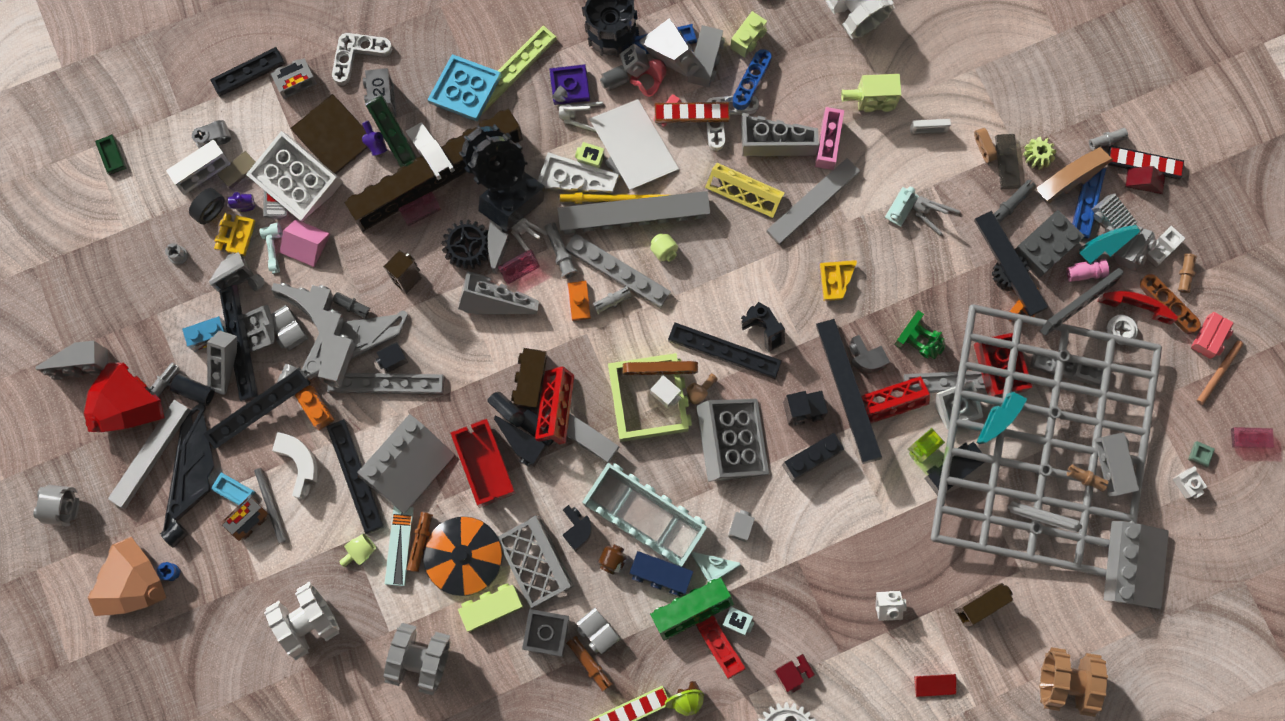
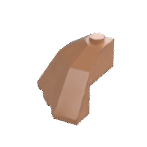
(125, 581)

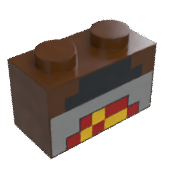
(245, 518)

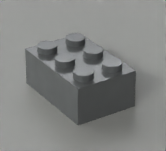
(1048, 243)

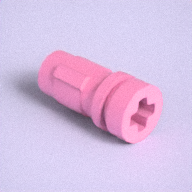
(1085, 270)

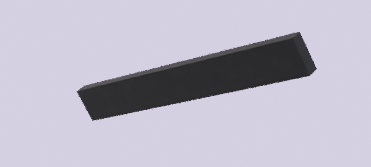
(848, 391)

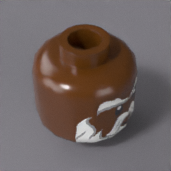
(612, 559)

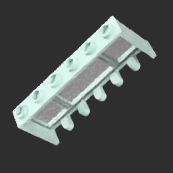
(645, 514)

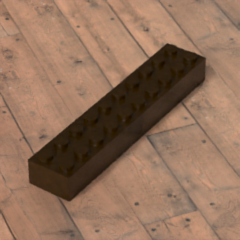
(418, 179)

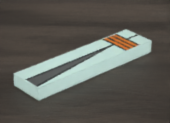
(399, 547)

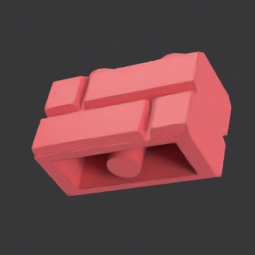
(1212, 335)

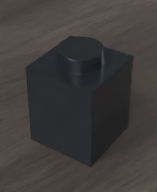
(391, 357)

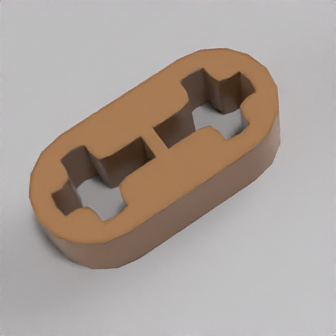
(985, 145)

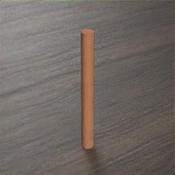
(1220, 372)

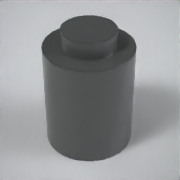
(614, 78)

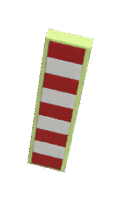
(636, 708)

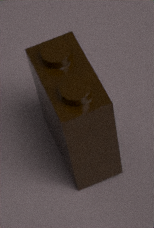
(984, 604)

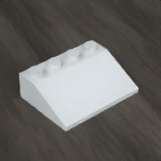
(294, 176)

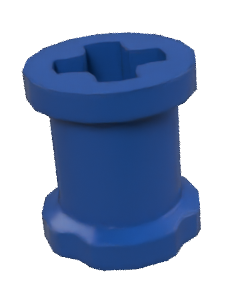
(161, 571)

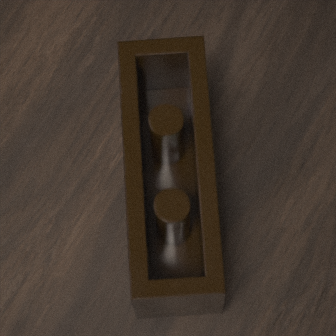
(403, 271)
(529, 379)

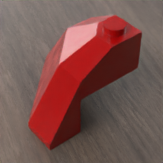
(120, 401)

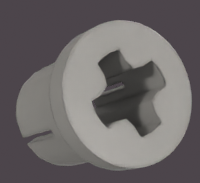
(175, 258)

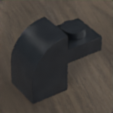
(581, 531)

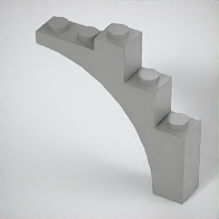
(336, 348)

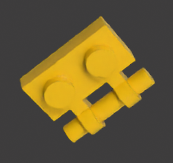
(239, 237)

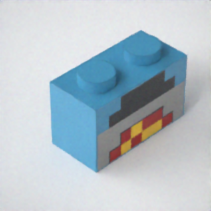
(198, 334)

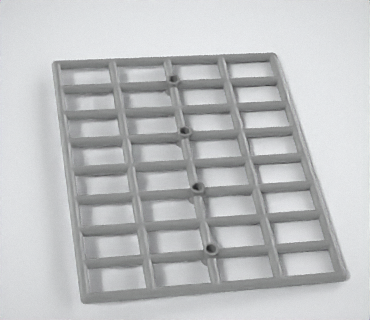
(1051, 413)

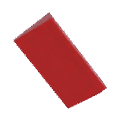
(935, 685)

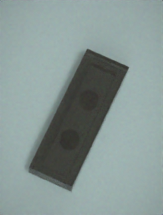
(1007, 161)

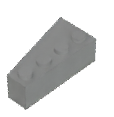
(776, 138)

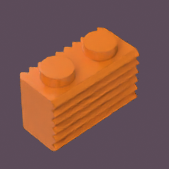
(314, 407)

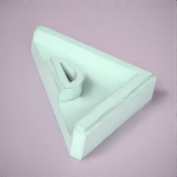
(714, 567)

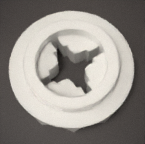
(1127, 324)

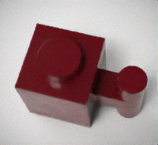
(790, 676)

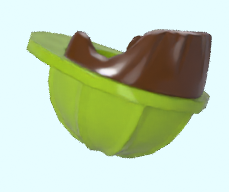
(687, 701)

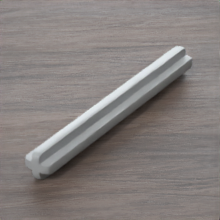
(1045, 516)

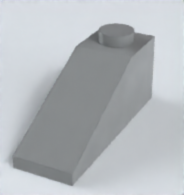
(220, 360)

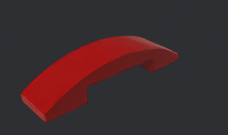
(1161, 312)
(720, 647)

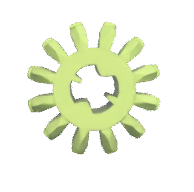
(1039, 146)

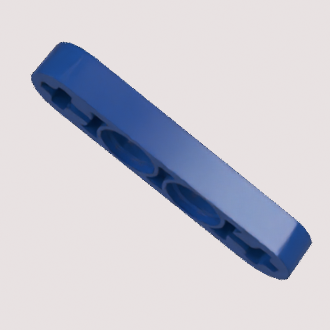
(754, 80)

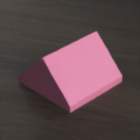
(303, 242)

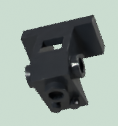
(774, 331)

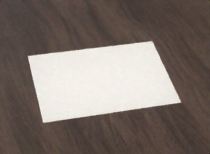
(633, 144)

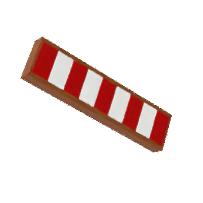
(691, 112)

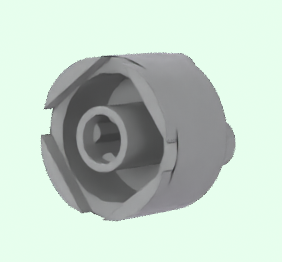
(56, 505)

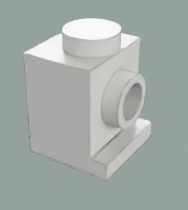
(1184, 484)

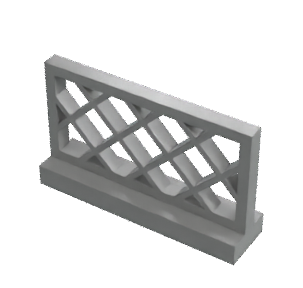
(550, 553)

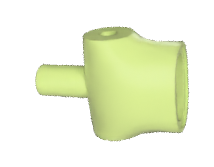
(358, 550)

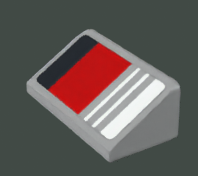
(273, 208)

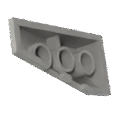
(485, 297)

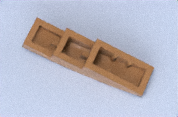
(1074, 173)

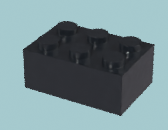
(511, 206)

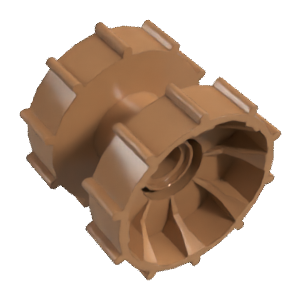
(1085, 683)

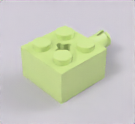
(875, 92)

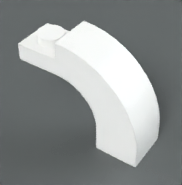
(305, 461)

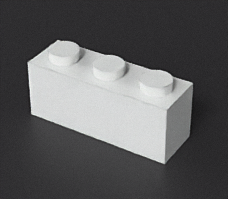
(198, 167)

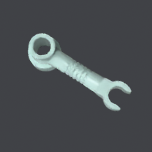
(270, 234)

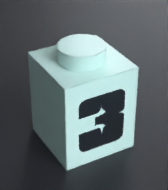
(738, 621)

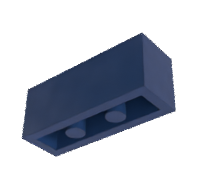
(660, 574)

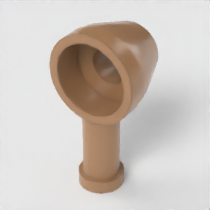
(699, 392)

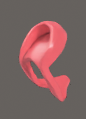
(657, 71)

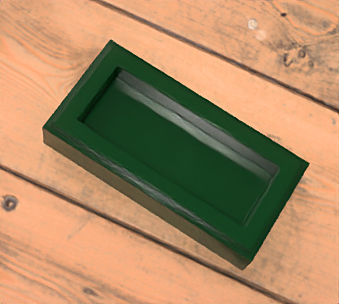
(110, 154)

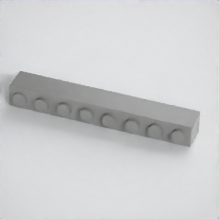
(633, 210)

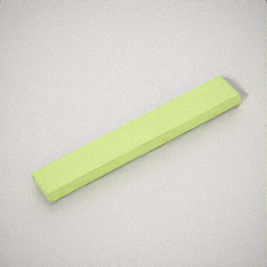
(522, 61)

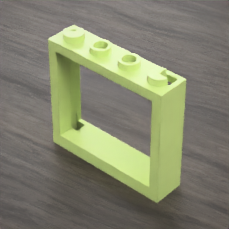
(651, 432)

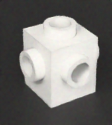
(890, 605)

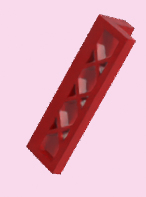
(559, 404)
(896, 405)

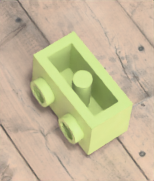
(748, 34)

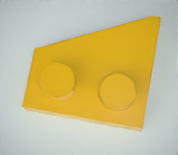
(835, 278)

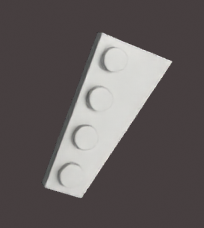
(571, 175)

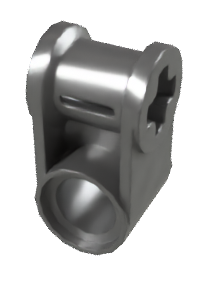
(215, 131)

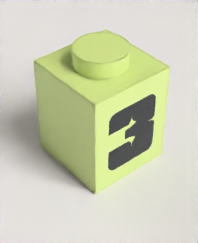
(590, 155)

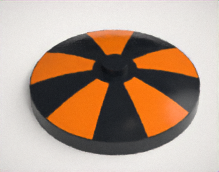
(462, 556)

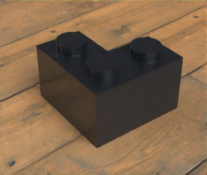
(805, 407)

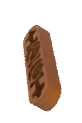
(1172, 301)
(660, 368)

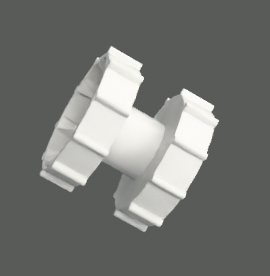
(864, 14)
(292, 627)

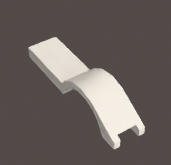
(429, 149)

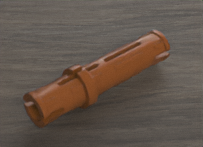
(419, 542)
(590, 665)

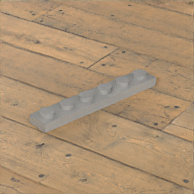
(617, 270)

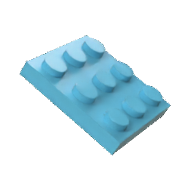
(464, 87)

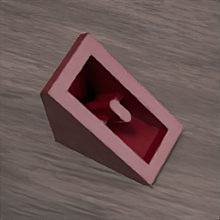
(1145, 179)

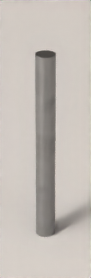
(270, 505)

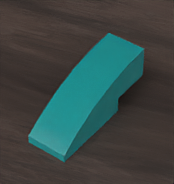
(1108, 242)
(1001, 417)

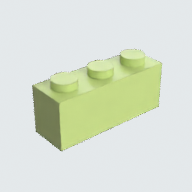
(490, 607)

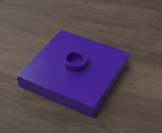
(573, 80)

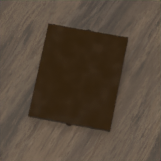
(331, 134)

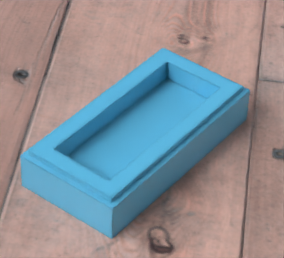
(231, 489)

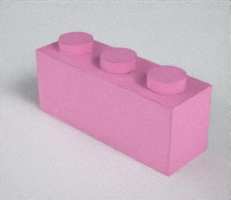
(829, 138)

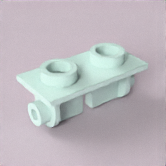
(902, 206)

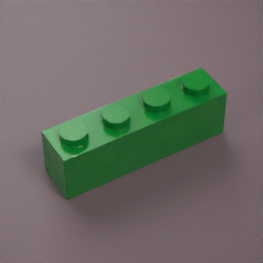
(692, 608)

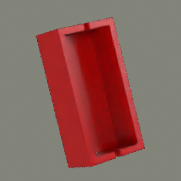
(483, 463)

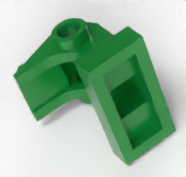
(936, 341)

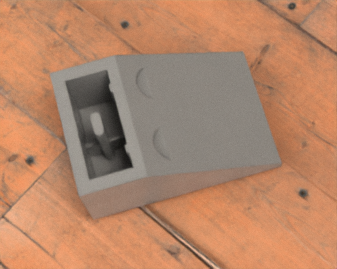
(76, 360)

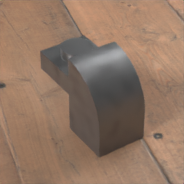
(866, 360)

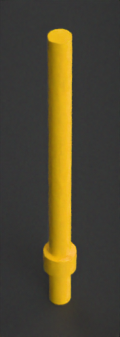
(579, 197)

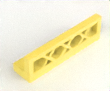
(744, 183)

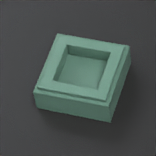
(1201, 454)

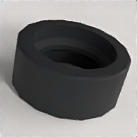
(206, 206)

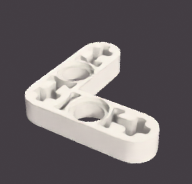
(355, 47)
(721, 136)

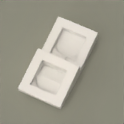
(1165, 245)

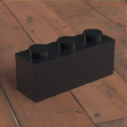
(813, 457)
(959, 468)

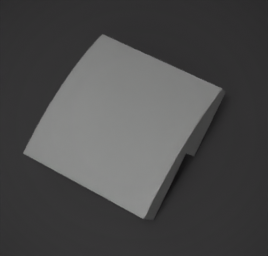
(259, 328)

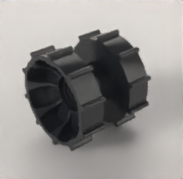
(615, 36)
(496, 174)

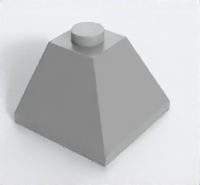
(230, 272)

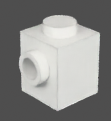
(666, 392)

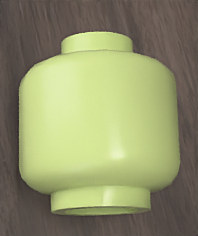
(664, 247)

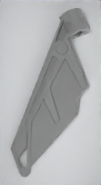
(364, 334)

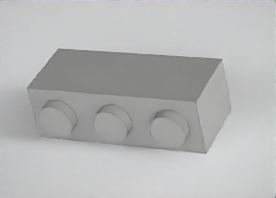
(707, 50)
(1117, 464)

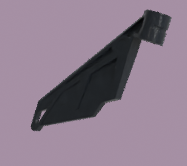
(190, 475)

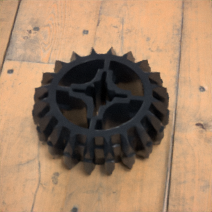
(459, 246)

